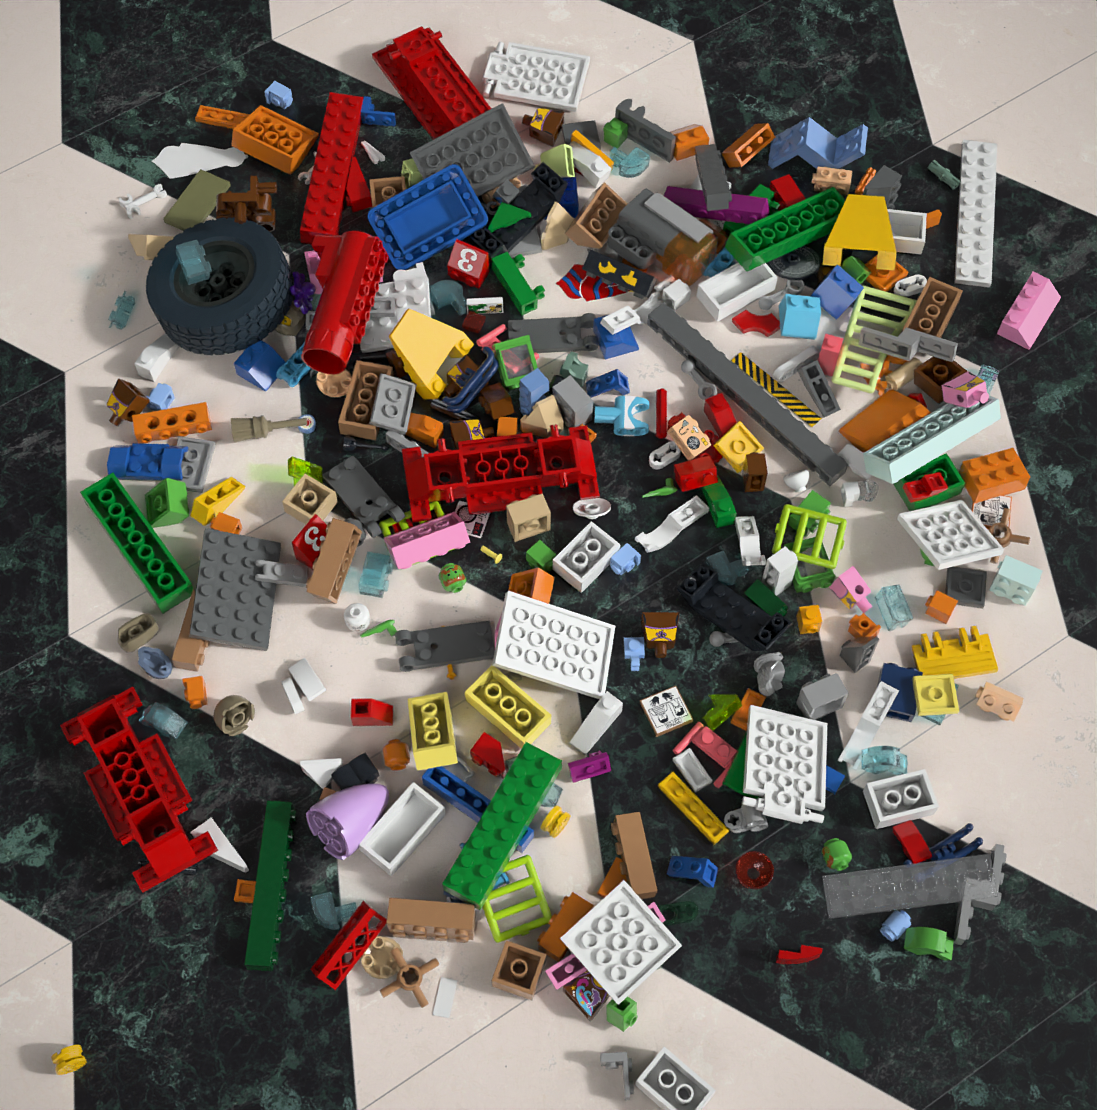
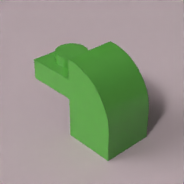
(929, 941)

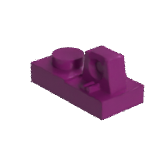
(585, 768)

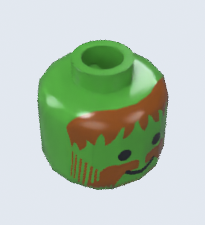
(452, 578)
(836, 854)

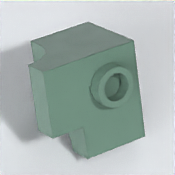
(575, 368)

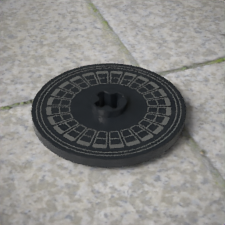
(797, 264)

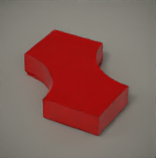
(749, 322)

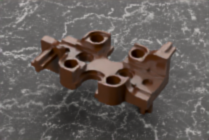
(249, 206)

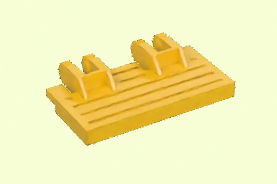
(951, 658)

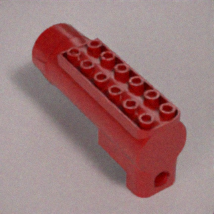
(349, 279)

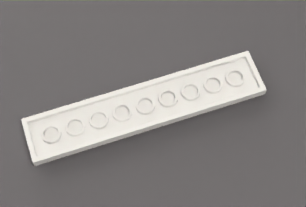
(976, 213)

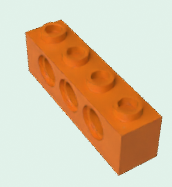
(163, 418)

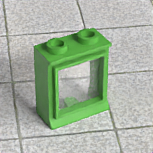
(515, 360)
(808, 575)

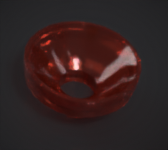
(758, 861)

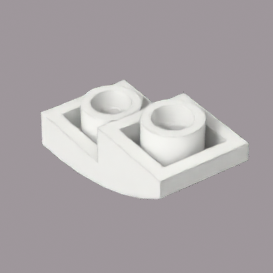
(855, 460)
(307, 679)

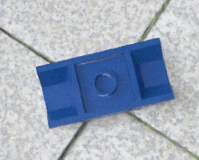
(146, 461)

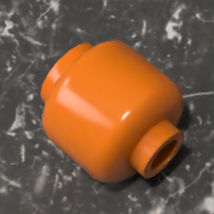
(396, 755)

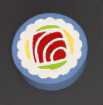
(311, 424)

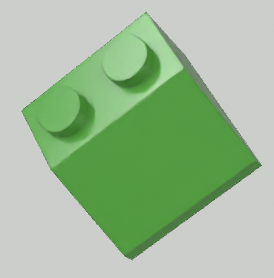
(167, 503)

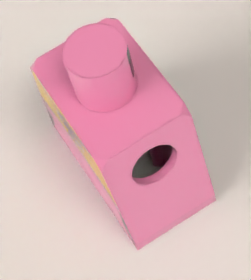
(965, 390)
(852, 590)

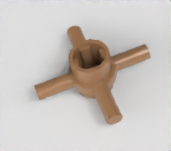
(996, 530)
(401, 983)

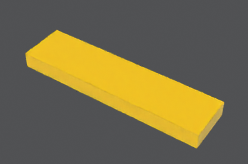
(693, 808)

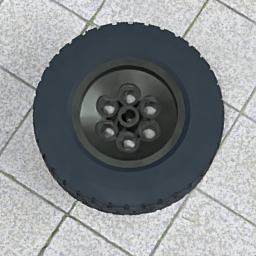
(239, 300)

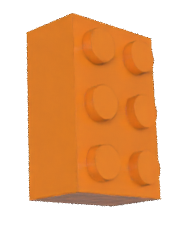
(994, 475)

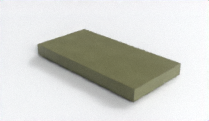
(196, 201)

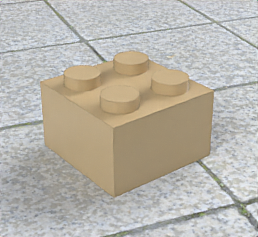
(309, 498)
(528, 517)

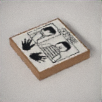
(666, 711)

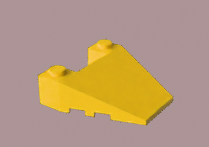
(862, 226)
(423, 348)

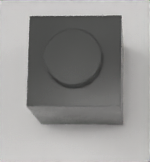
(506, 193)

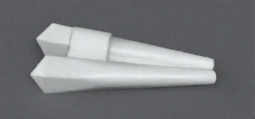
(373, 154)

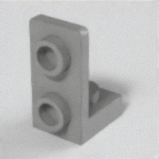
(612, 1061)

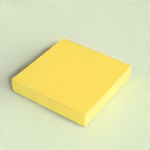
(935, 694)

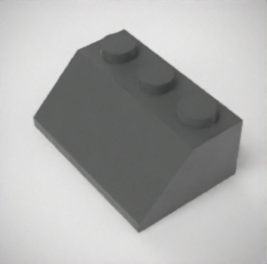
(884, 184)

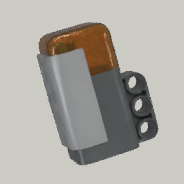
(663, 235)

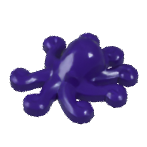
(303, 292)

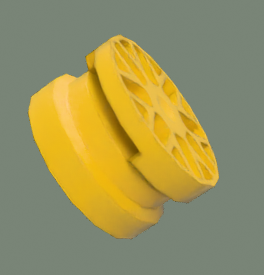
(555, 821)
(68, 1059)

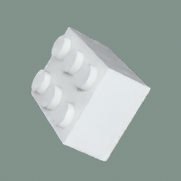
(585, 557)
(900, 799)
(674, 1084)

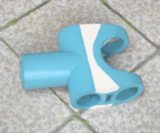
(622, 415)

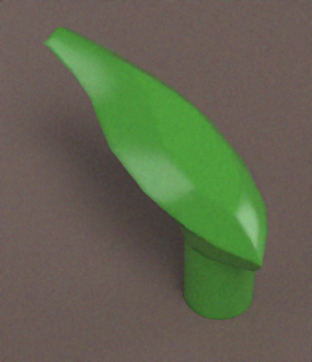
(666, 490)
(380, 628)

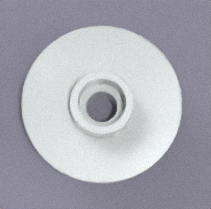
(592, 508)

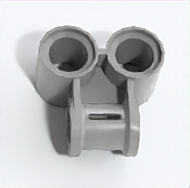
(747, 818)

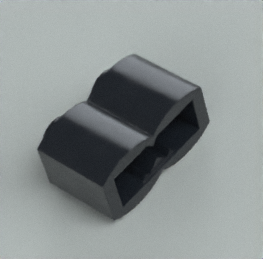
(356, 772)

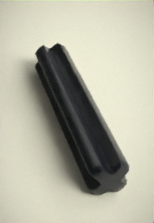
(438, 404)

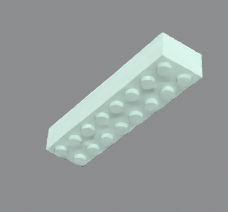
(928, 439)

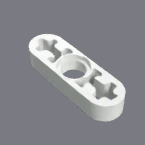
(790, 367)

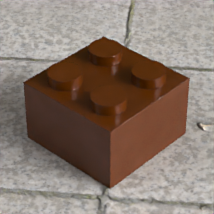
(934, 374)

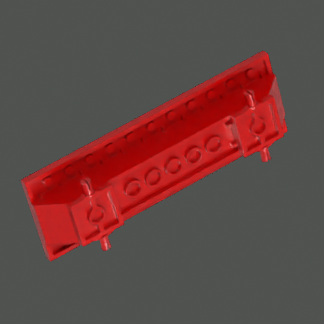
(430, 81)

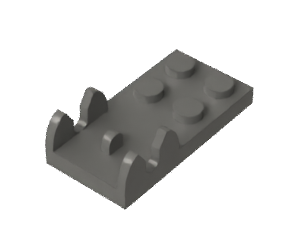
(645, 132)

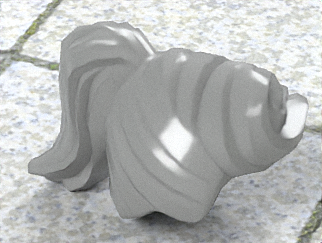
(770, 672)

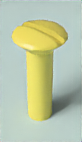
(497, 558)

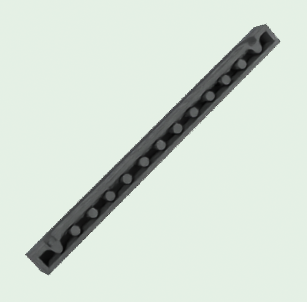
(747, 394)

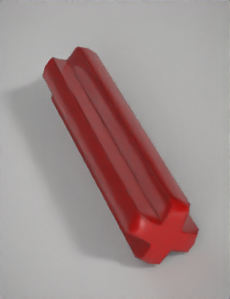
(661, 413)

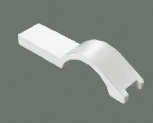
(626, 316)
(673, 525)
(749, 541)
(869, 724)

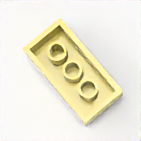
(508, 707)
(432, 731)

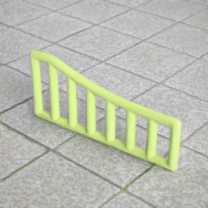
(852, 327)

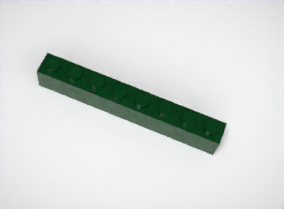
(270, 886)

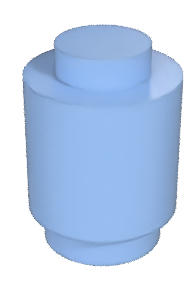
(895, 925)

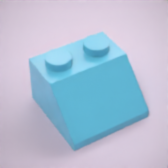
(799, 316)

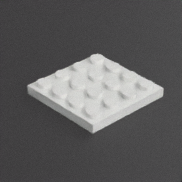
(408, 294)
(950, 534)
(621, 942)

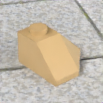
(557, 224)
(148, 244)
(543, 415)

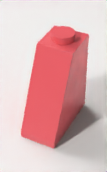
(829, 353)

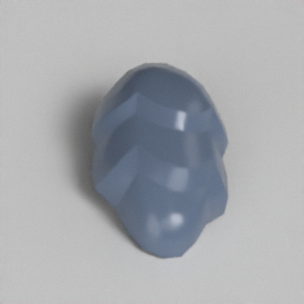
(154, 662)

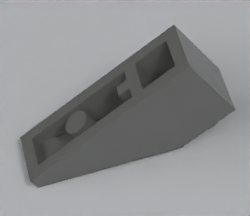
(818, 388)
(859, 651)

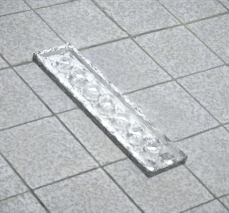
(909, 886)

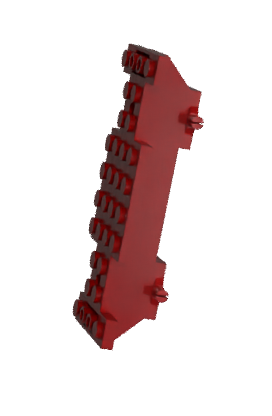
(499, 470)
(138, 788)

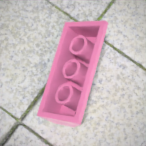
(1030, 311)
(427, 540)

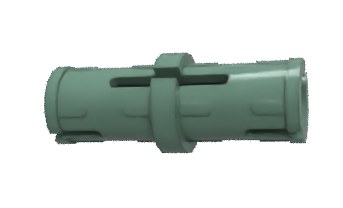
(944, 174)

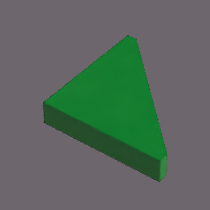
(506, 216)

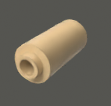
(902, 374)

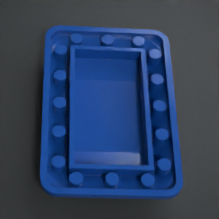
(428, 217)

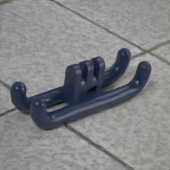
(472, 382)
(944, 849)

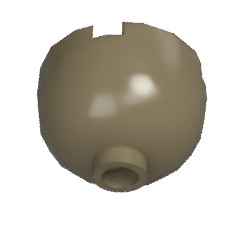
(233, 714)

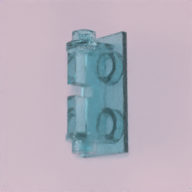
(123, 304)

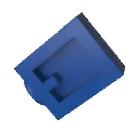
(371, 117)
(606, 382)
(693, 868)

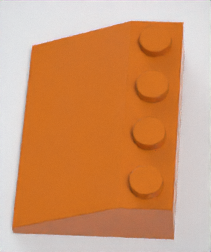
(274, 139)
(882, 420)

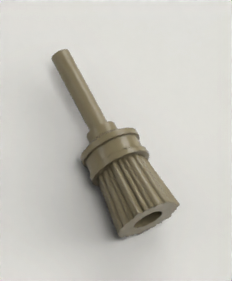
(259, 427)

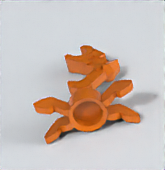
(881, 385)

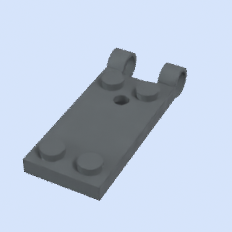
(546, 337)
(356, 488)
(455, 645)

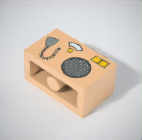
(689, 437)

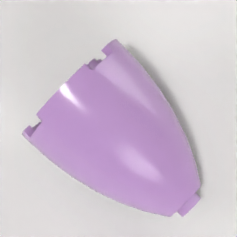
(347, 817)

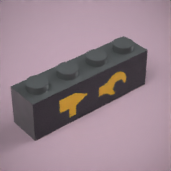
(619, 273)

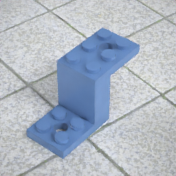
(817, 145)

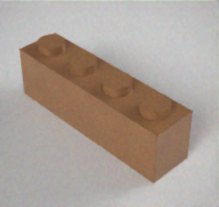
(189, 651)
(634, 854)

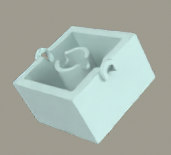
(1015, 580)

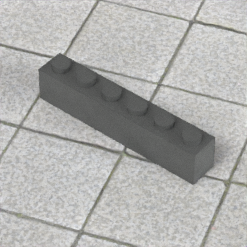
(712, 177)

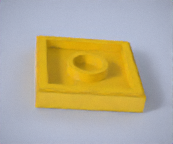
(736, 444)

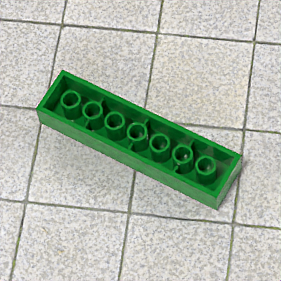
(785, 230)
(138, 543)
(502, 826)

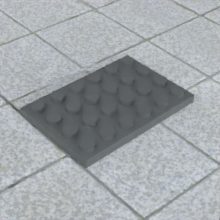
(484, 149)
(228, 600)

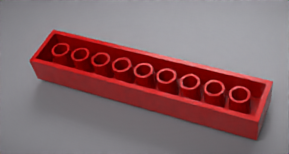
(332, 167)

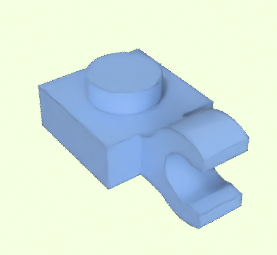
(634, 650)

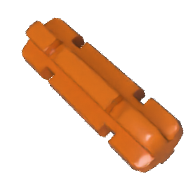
(870, 173)

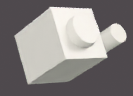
(676, 293)

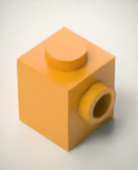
(809, 619)

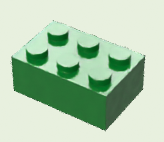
(949, 473)

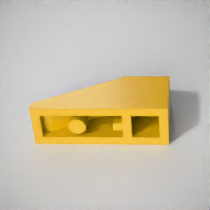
(216, 500)

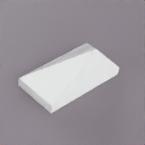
(321, 770)

